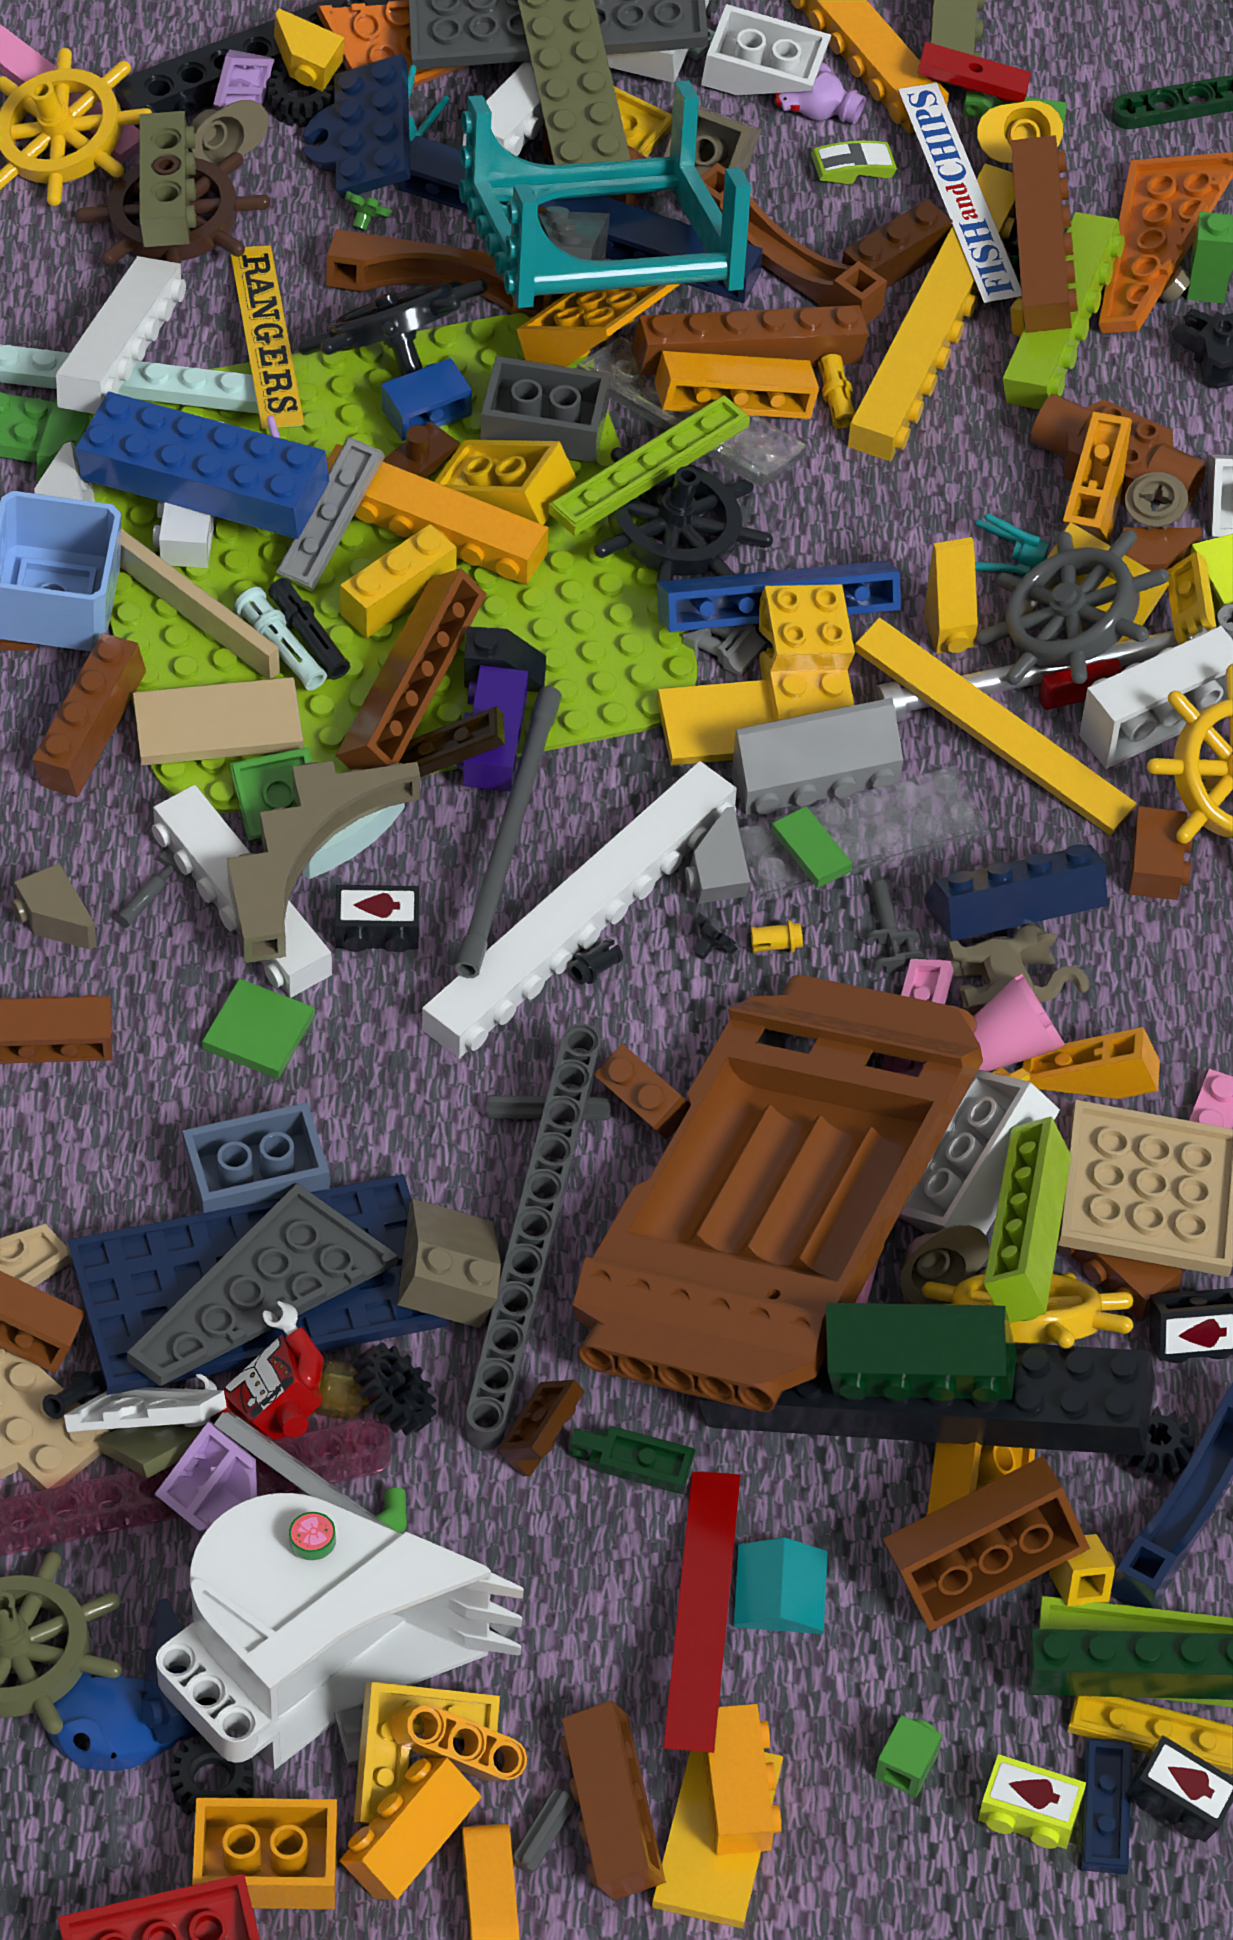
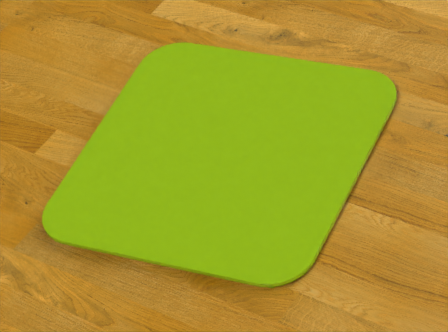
(578, 609)

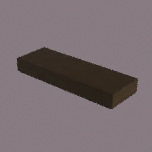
(456, 741)

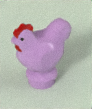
(825, 99)

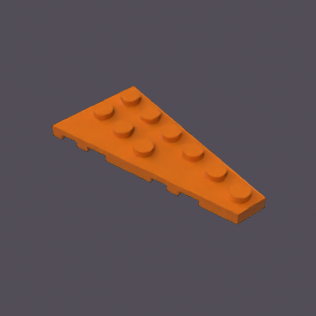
(376, 34)
(1158, 229)

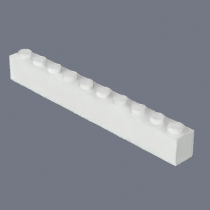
(578, 911)

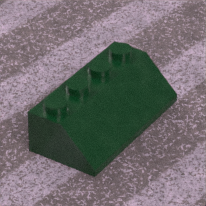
(920, 1351)

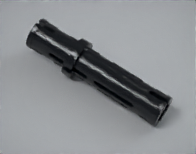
(300, 616)

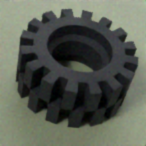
(296, 108)
(191, 1760)

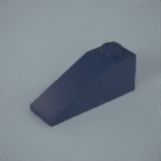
(157, 1709)

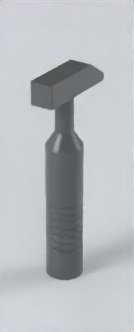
(148, 891)

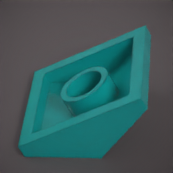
(780, 1586)

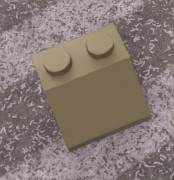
(722, 141)

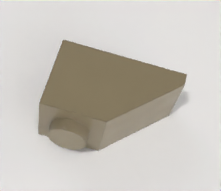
(53, 908)

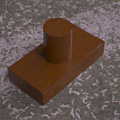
(423, 450)

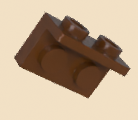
(539, 1424)

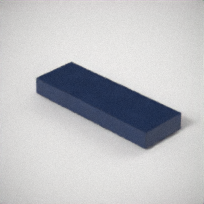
(1106, 1806)

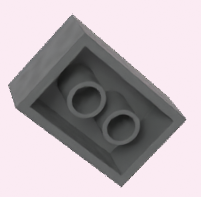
(546, 405)

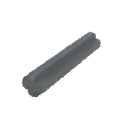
(532, 1107)

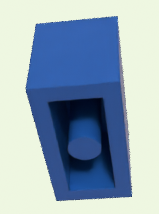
(427, 395)

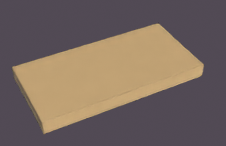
(217, 721)

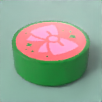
(312, 1536)

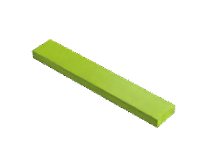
(648, 465)

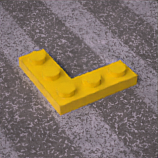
(383, 1760)

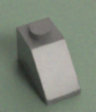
(719, 862)

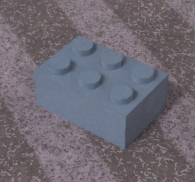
(254, 1158)

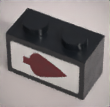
(377, 917)
(1192, 1324)
(1182, 1789)

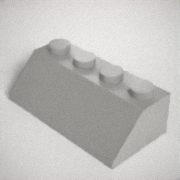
(817, 756)

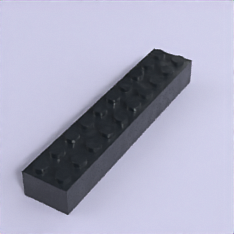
(1059, 1402)

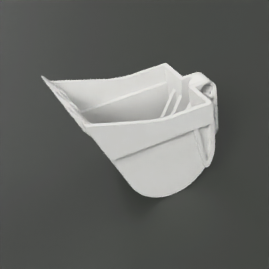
(301, 1637)

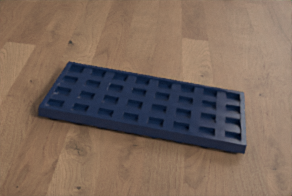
(143, 1270)

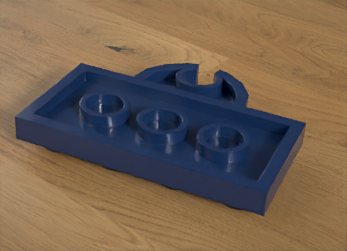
(364, 128)

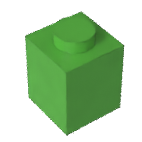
(909, 1755)

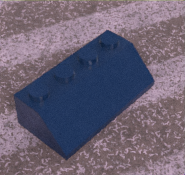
(1018, 892)

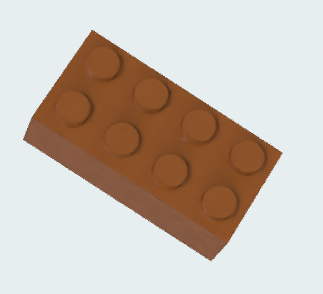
(986, 1543)

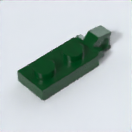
(634, 1457)

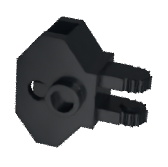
(1211, 342)

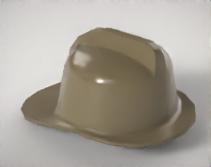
(229, 130)
(942, 1258)

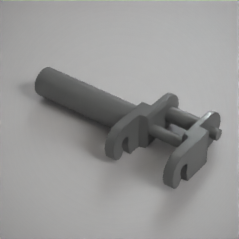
(890, 933)

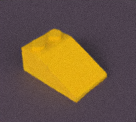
(510, 474)

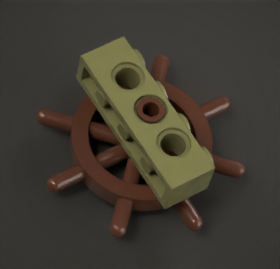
(169, 193)

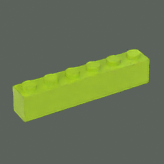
(1045, 356)
(1028, 1220)

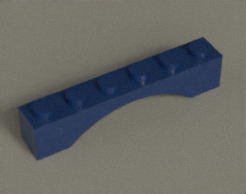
(1181, 1518)

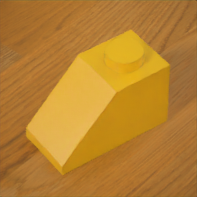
(308, 49)

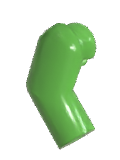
(394, 1509)

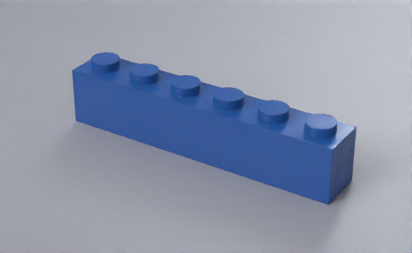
(736, 598)

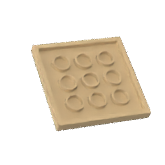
(1149, 1189)

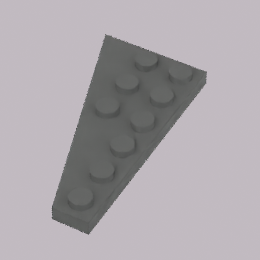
(292, 1255)

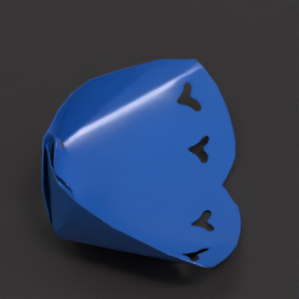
(112, 1719)

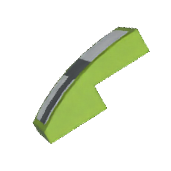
(847, 160)

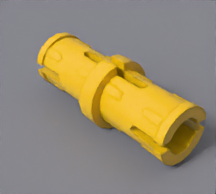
(836, 390)

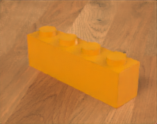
(752, 383)

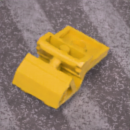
(809, 649)

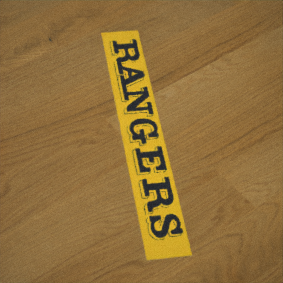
(267, 337)

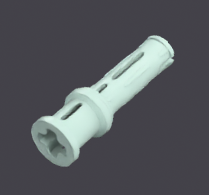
(273, 626)

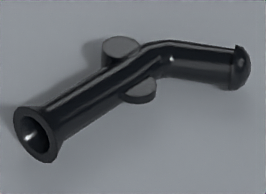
(82, 1385)

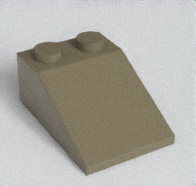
(449, 1264)

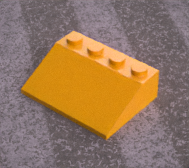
(582, 321)

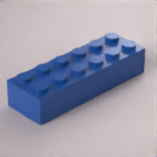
(203, 465)

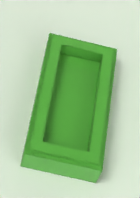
(811, 847)

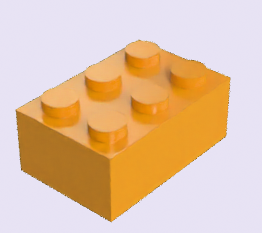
(278, 1845)

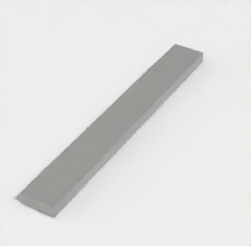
(301, 1475)

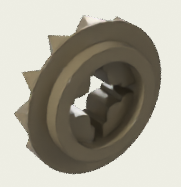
(1145, 489)

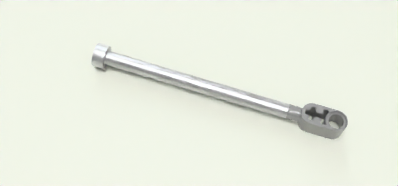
(995, 679)

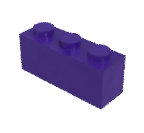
(509, 692)

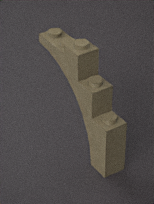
(291, 837)

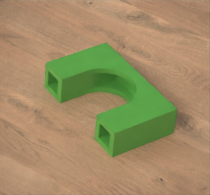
(1211, 258)

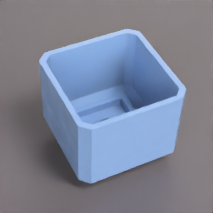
(57, 569)

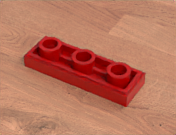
(973, 73)

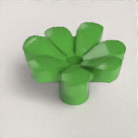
(365, 210)

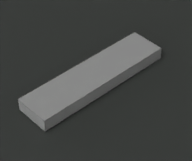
(318, 541)

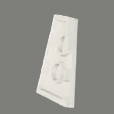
(146, 1408)

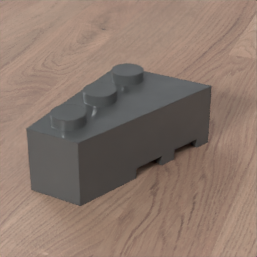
(576, 233)

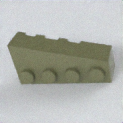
(956, 25)

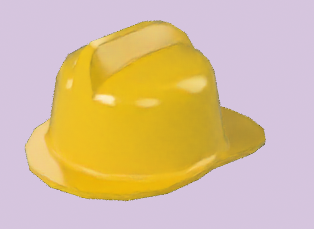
(1016, 122)

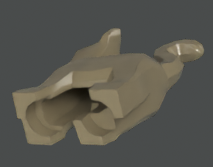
(1003, 959)

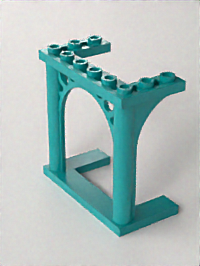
(538, 267)

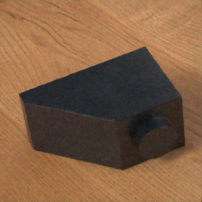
(504, 650)

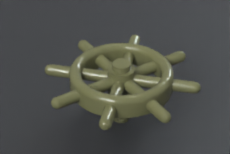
(22, 1645)

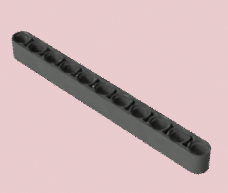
(532, 1250)

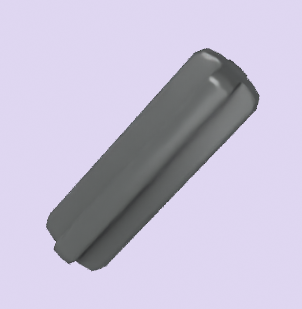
(544, 1830)

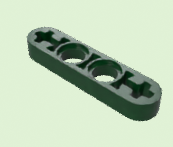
(1145, 114)

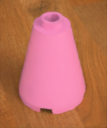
(1014, 1027)

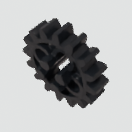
(394, 1389)

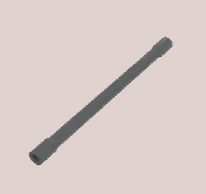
(475, 942)

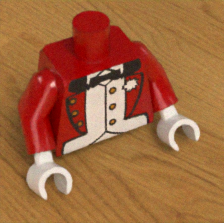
(280, 1385)

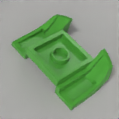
(37, 429)

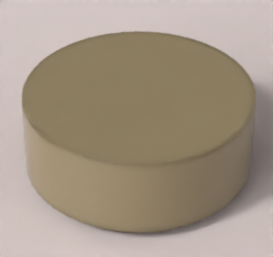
(1176, 285)

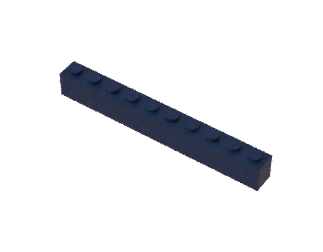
(631, 230)

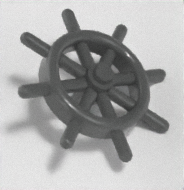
(1072, 607)

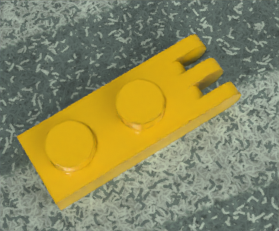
(1190, 598)

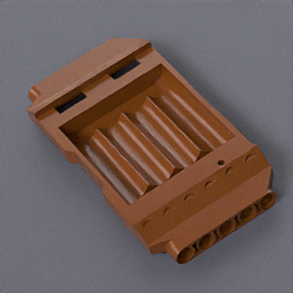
(774, 1192)

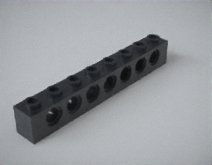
(193, 78)

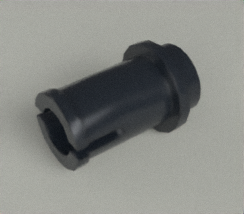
(587, 966)

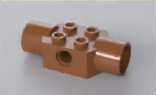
(1063, 430)

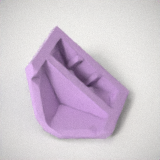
(243, 78)
(209, 1479)

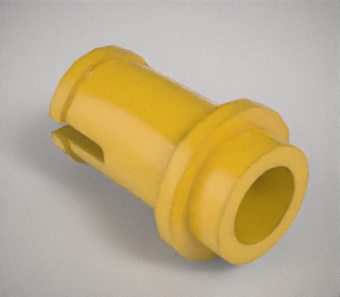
(776, 937)

